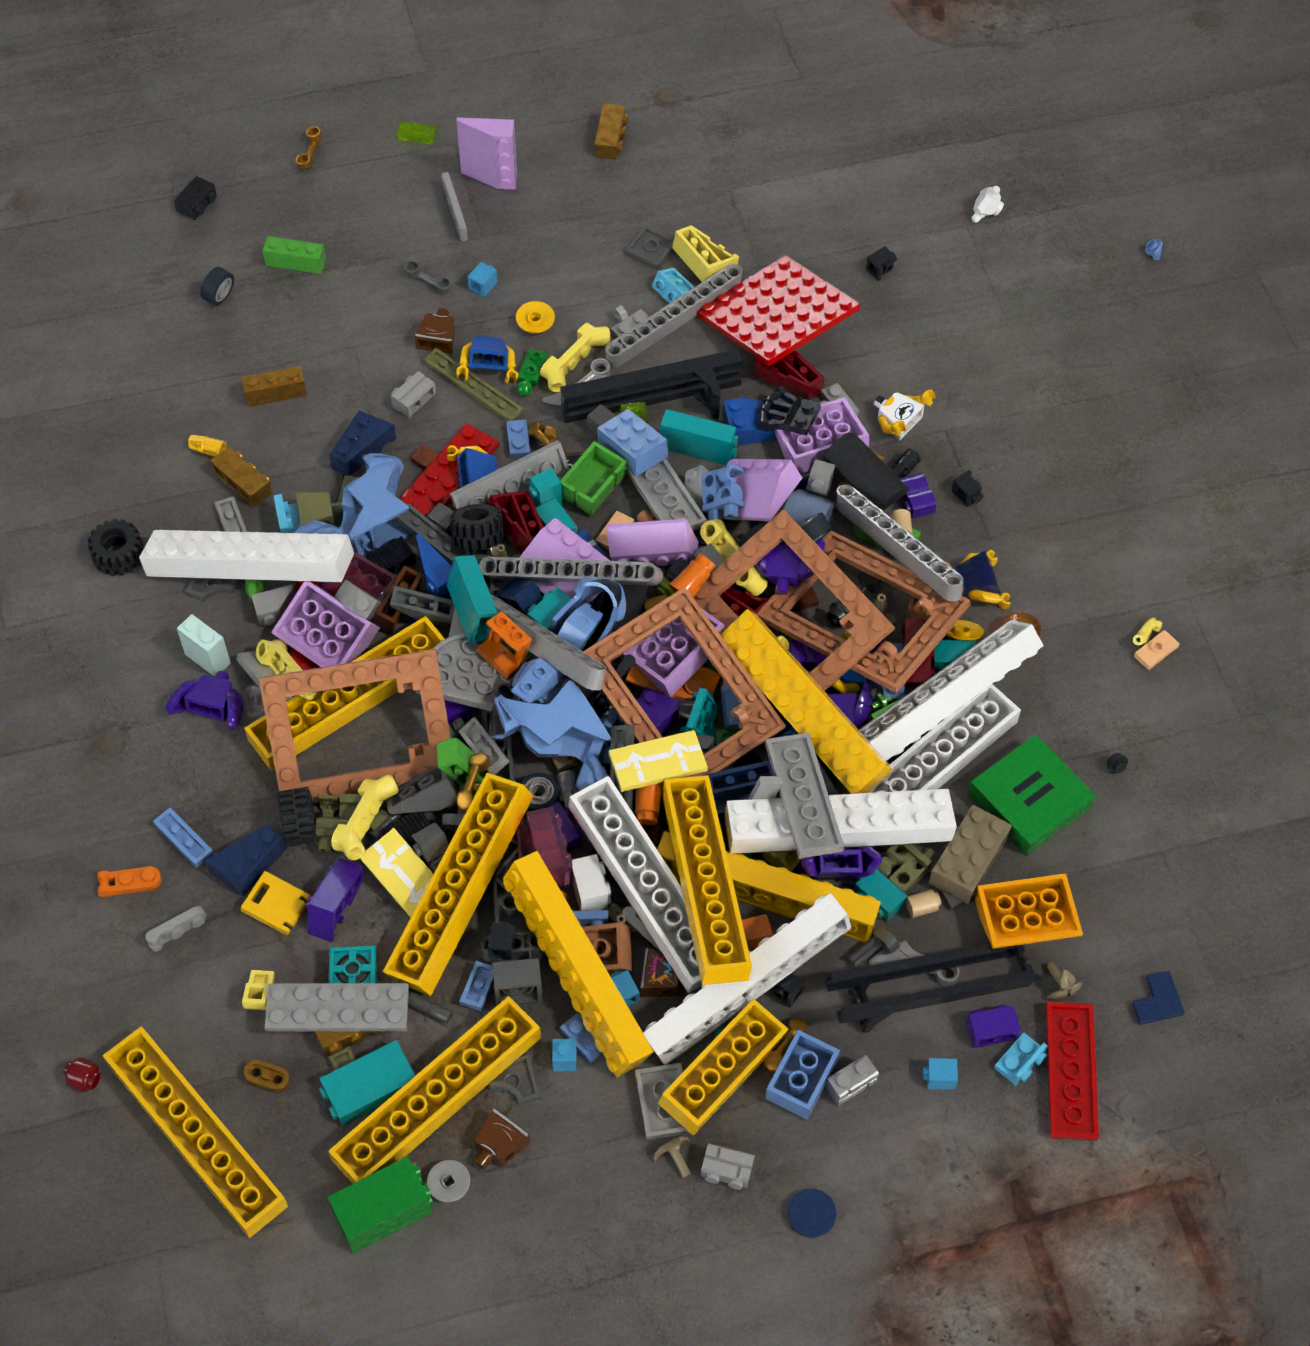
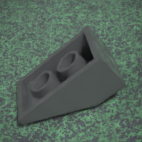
(426, 792)

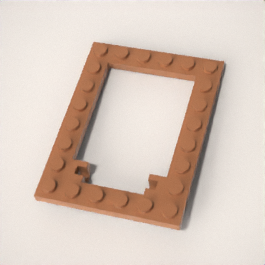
(869, 623)
(411, 670)
(885, 670)
(755, 713)

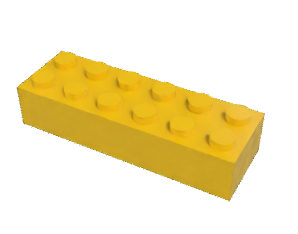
(722, 1066)

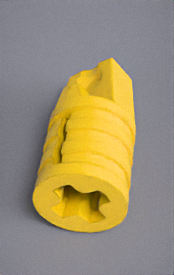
(206, 445)

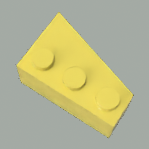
(700, 253)

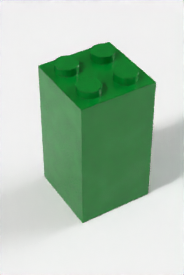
(381, 1204)

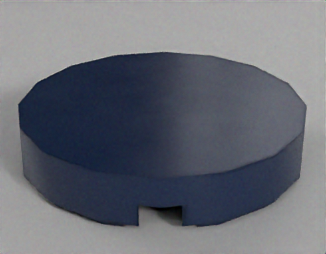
(812, 1213)

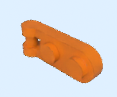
(128, 881)

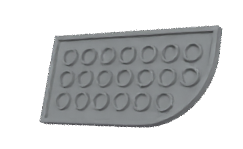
(467, 675)

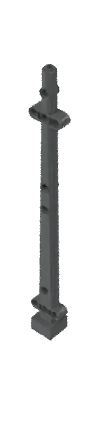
(520, 975)

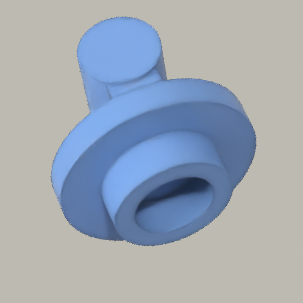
(1154, 248)

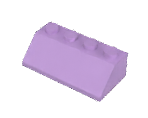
(652, 541)

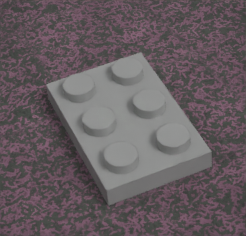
(651, 1085)

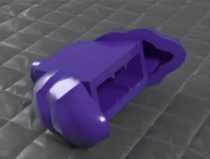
(785, 567)
(208, 697)
(847, 702)
(855, 863)

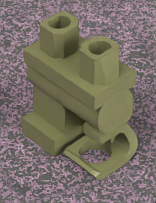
(328, 822)
(911, 863)

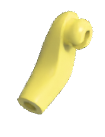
(1144, 633)

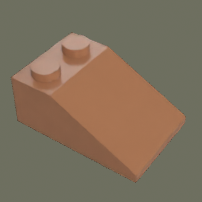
(612, 945)

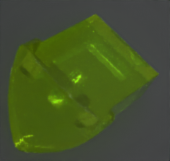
(637, 408)

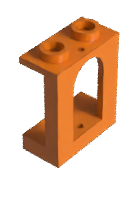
(496, 653)

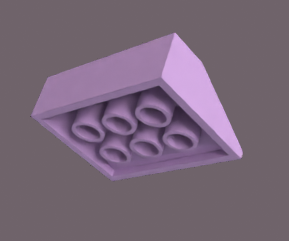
(488, 151)
(830, 424)
(764, 486)
(560, 542)
(324, 627)
(671, 655)

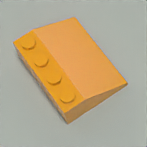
(1027, 911)

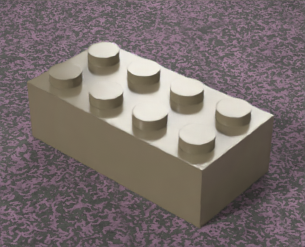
(970, 854)

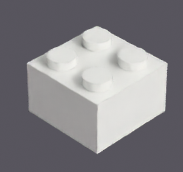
(590, 884)

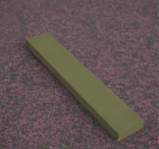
(474, 386)

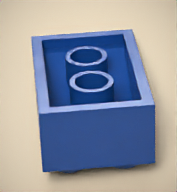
(743, 415)
(434, 569)

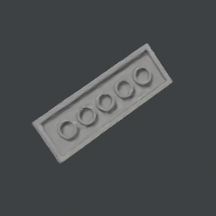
(513, 477)
(667, 495)
(804, 796)
(337, 1007)

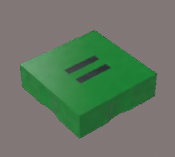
(1032, 793)

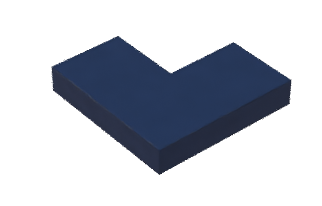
(1163, 1004)

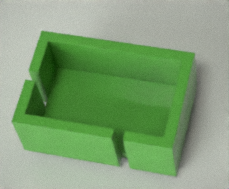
(593, 478)

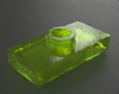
(416, 132)

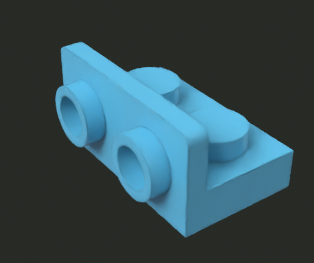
(671, 284)
(287, 515)
(1020, 1058)

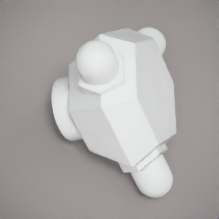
(987, 203)

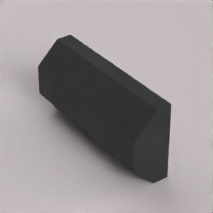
(865, 471)

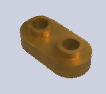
(268, 1075)

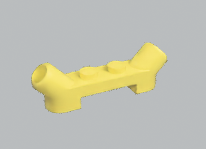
(587, 338)
(715, 533)
(275, 655)
(373, 793)

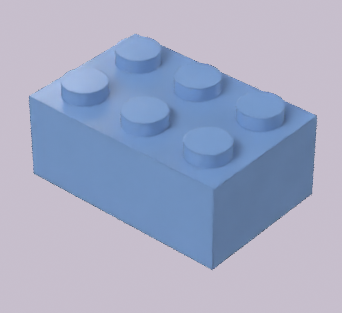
(633, 441)
(802, 1074)

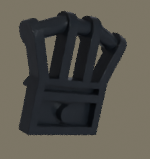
(799, 414)
(622, 668)

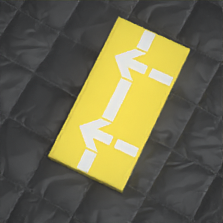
(657, 760)
(398, 870)

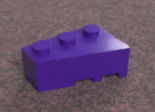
(660, 709)
(332, 898)

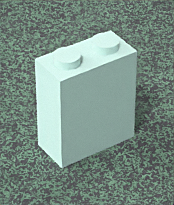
(203, 645)

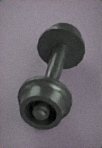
(838, 611)

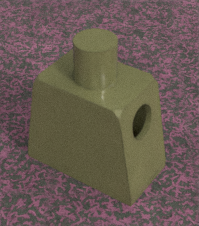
(317, 507)

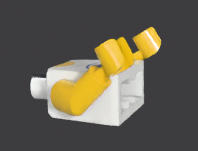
(901, 412)

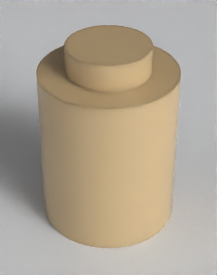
(903, 518)
(923, 903)

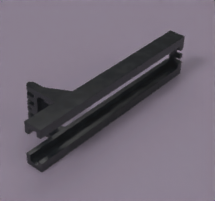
(704, 387)
(873, 1012)

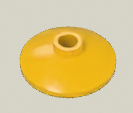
(535, 317)
(966, 631)

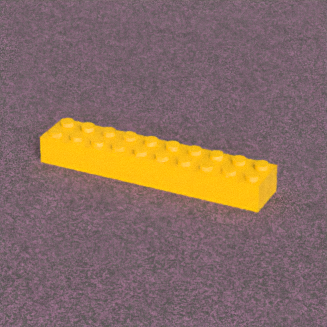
(805, 704)
(336, 707)
(706, 881)
(458, 884)
(785, 891)
(577, 964)
(436, 1092)
(196, 1132)

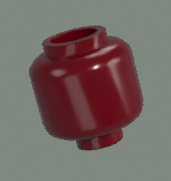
(82, 1074)

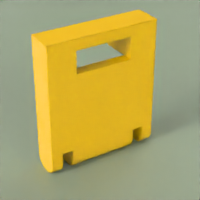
(279, 904)

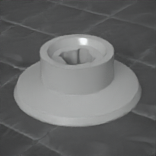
(443, 1172)

